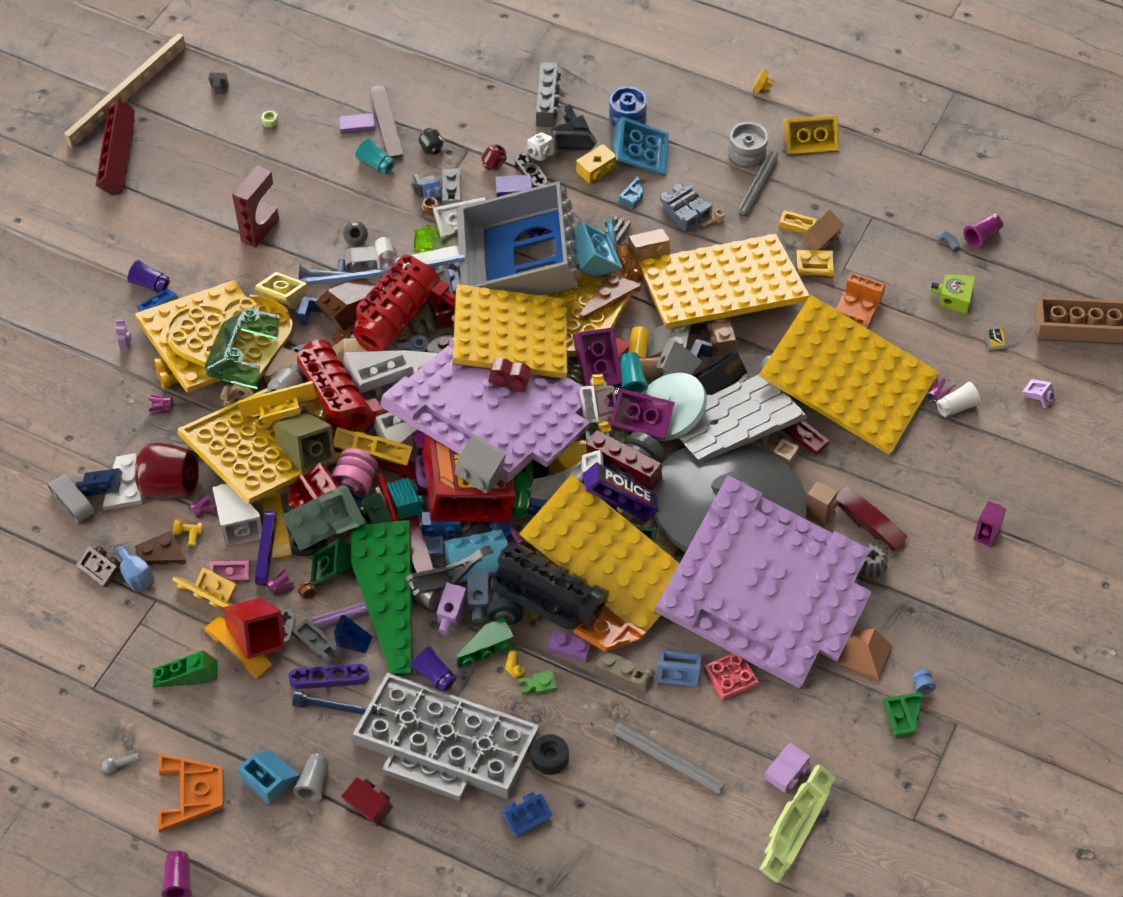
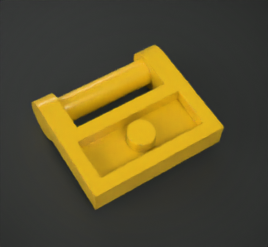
(815, 263)

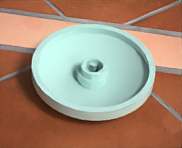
(689, 401)

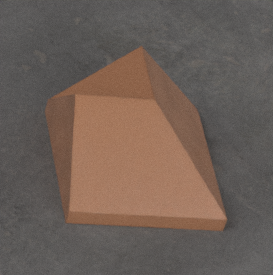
(866, 653)

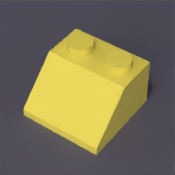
(283, 289)

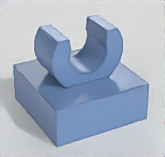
(432, 189)

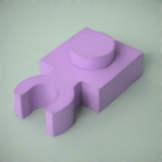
(124, 336)

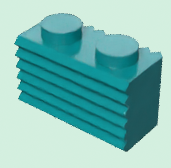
(405, 498)

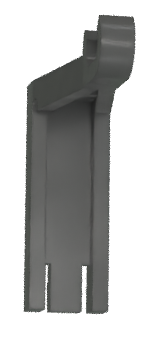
(437, 578)

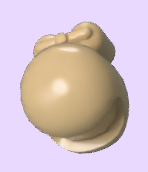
(237, 391)

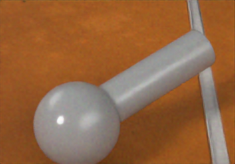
(111, 765)

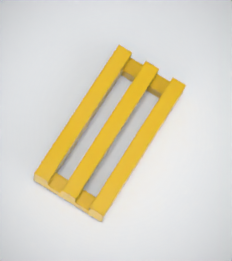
(796, 225)

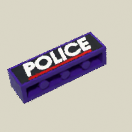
(620, 491)

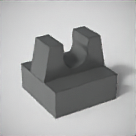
(218, 81)

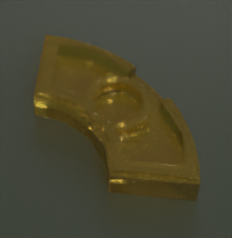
(315, 408)

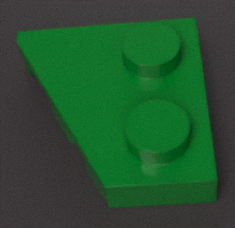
(903, 713)

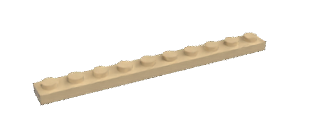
(125, 90)

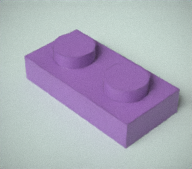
(569, 646)

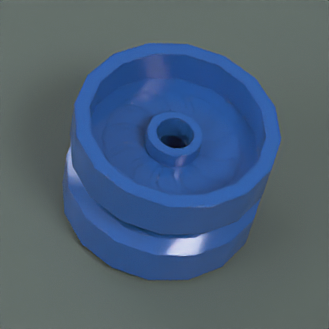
(627, 103)

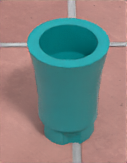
(372, 155)
(632, 373)

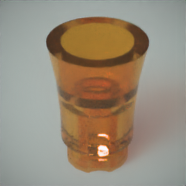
(630, 267)

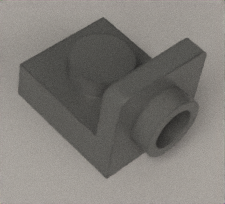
(417, 183)

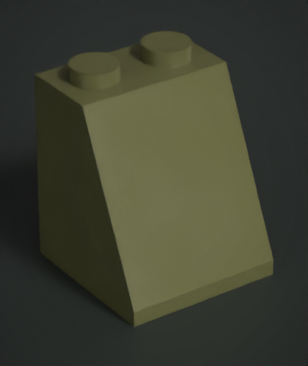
(306, 441)

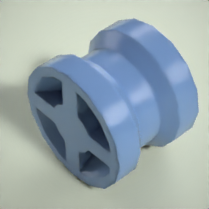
(924, 681)

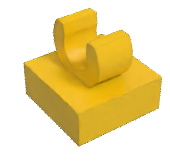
(763, 82)

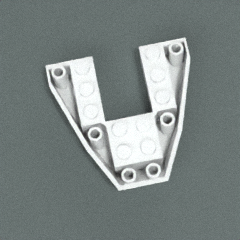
(380, 368)

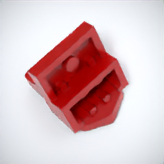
(310, 486)

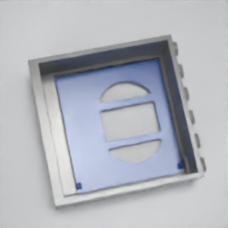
(490, 234)

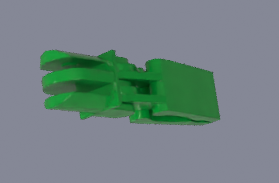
(522, 491)

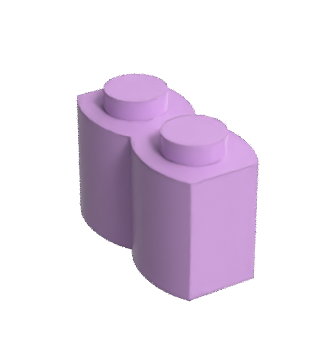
(787, 768)

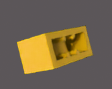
(596, 164)

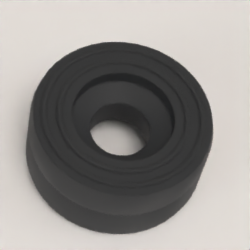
(546, 765)

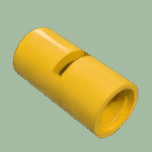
(639, 341)

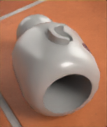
(286, 378)

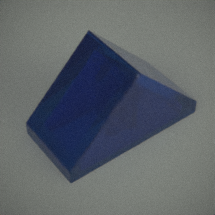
(351, 636)

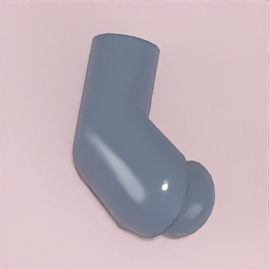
(951, 239)

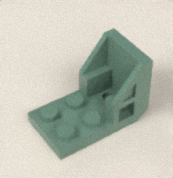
(323, 517)

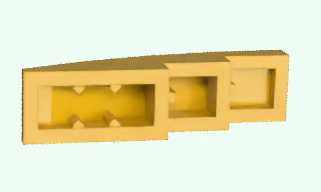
(376, 446)

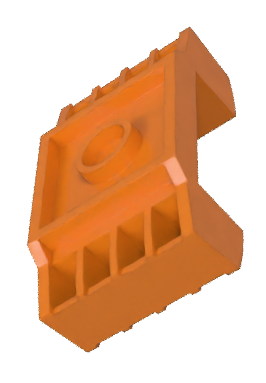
(861, 299)

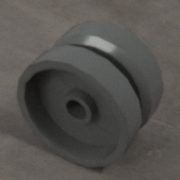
(646, 445)

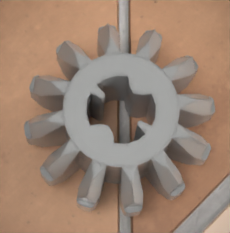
(875, 561)

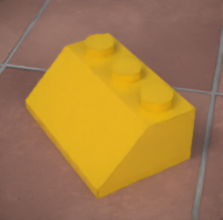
(811, 134)

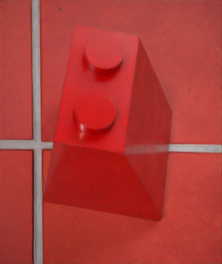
(255, 627)

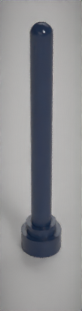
(301, 699)

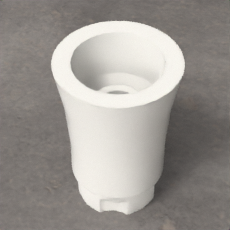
(959, 400)

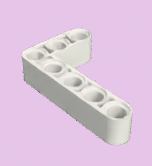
(386, 257)

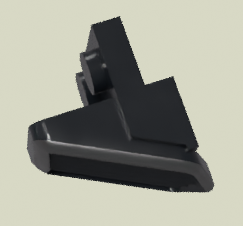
(573, 133)

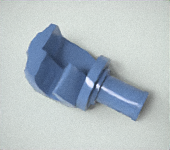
(135, 570)

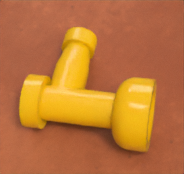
(192, 528)

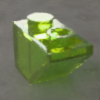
(425, 238)

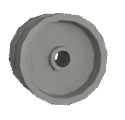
(748, 144)

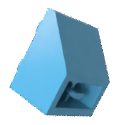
(267, 775)

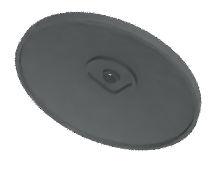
(691, 487)

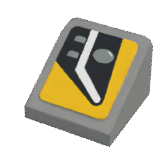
(996, 338)

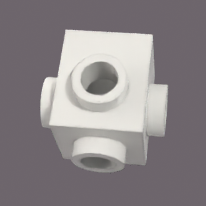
(540, 146)

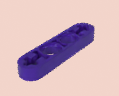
(266, 547)
(328, 672)

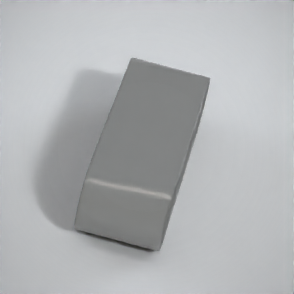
(362, 259)
(71, 498)

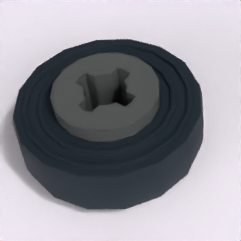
(506, 609)

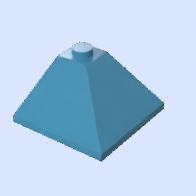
(641, 145)

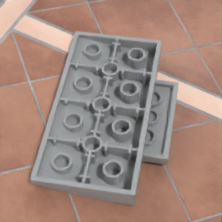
(443, 739)

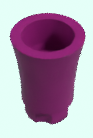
(981, 231)
(176, 875)

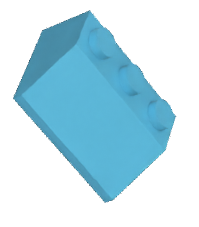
(595, 251)
(463, 547)

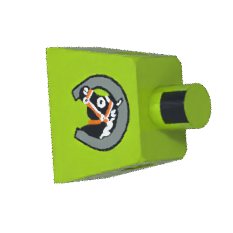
(955, 292)

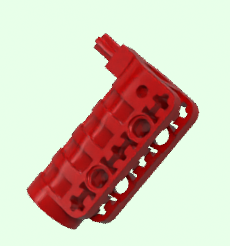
(398, 302)
(336, 389)

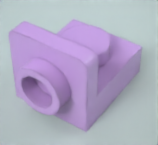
(1041, 391)

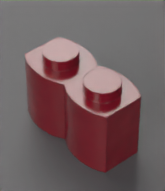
(509, 374)

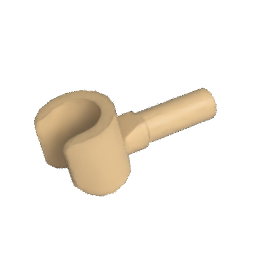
(716, 218)

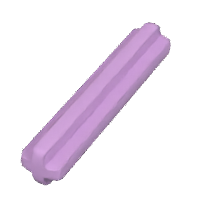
(333, 617)

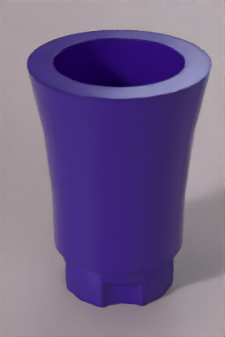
(147, 277)
(434, 669)

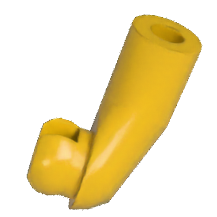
(511, 666)

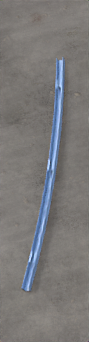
(380, 272)

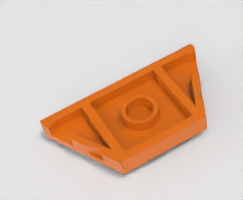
(610, 632)

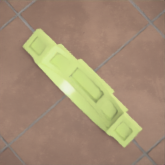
(796, 823)

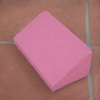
(232, 569)

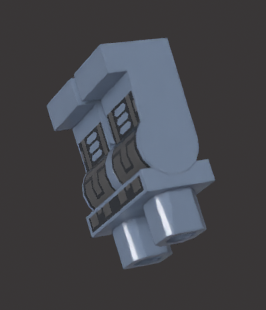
(685, 206)

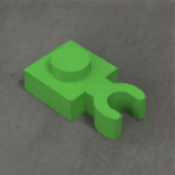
(541, 683)

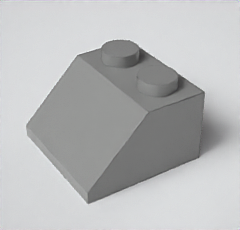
(662, 335)
(480, 464)

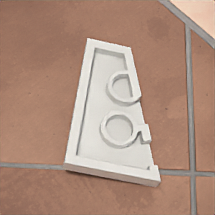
(447, 217)
(128, 493)

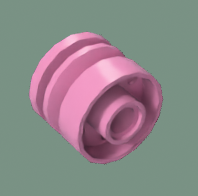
(355, 470)

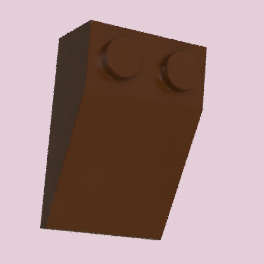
(341, 302)

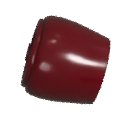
(166, 471)

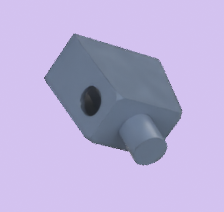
(478, 595)

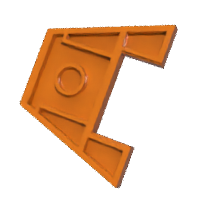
(199, 790)

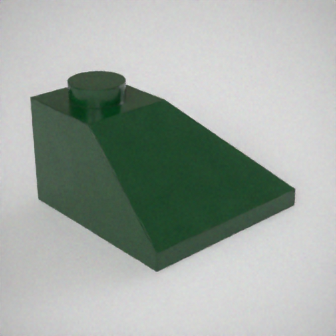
(330, 561)

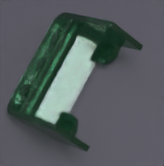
(226, 361)

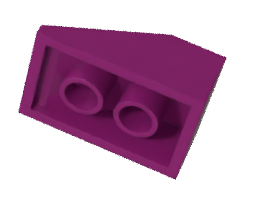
(598, 355)
(641, 414)

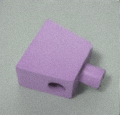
(451, 608)

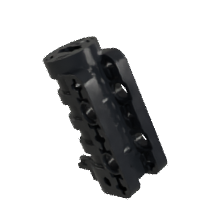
(547, 587)

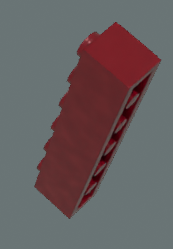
(115, 148)

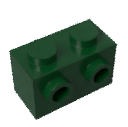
(375, 510)

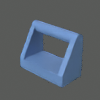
(677, 672)

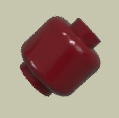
(494, 157)

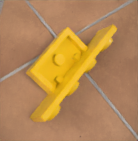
(279, 403)
(210, 586)

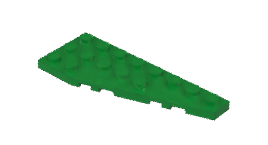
(381, 564)

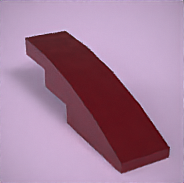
(869, 517)

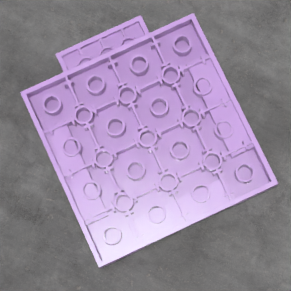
(459, 401)
(767, 584)

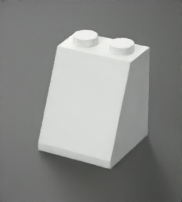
(237, 519)

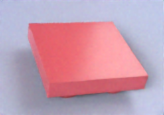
(731, 676)

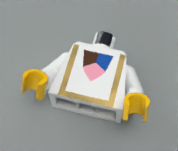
(598, 402)

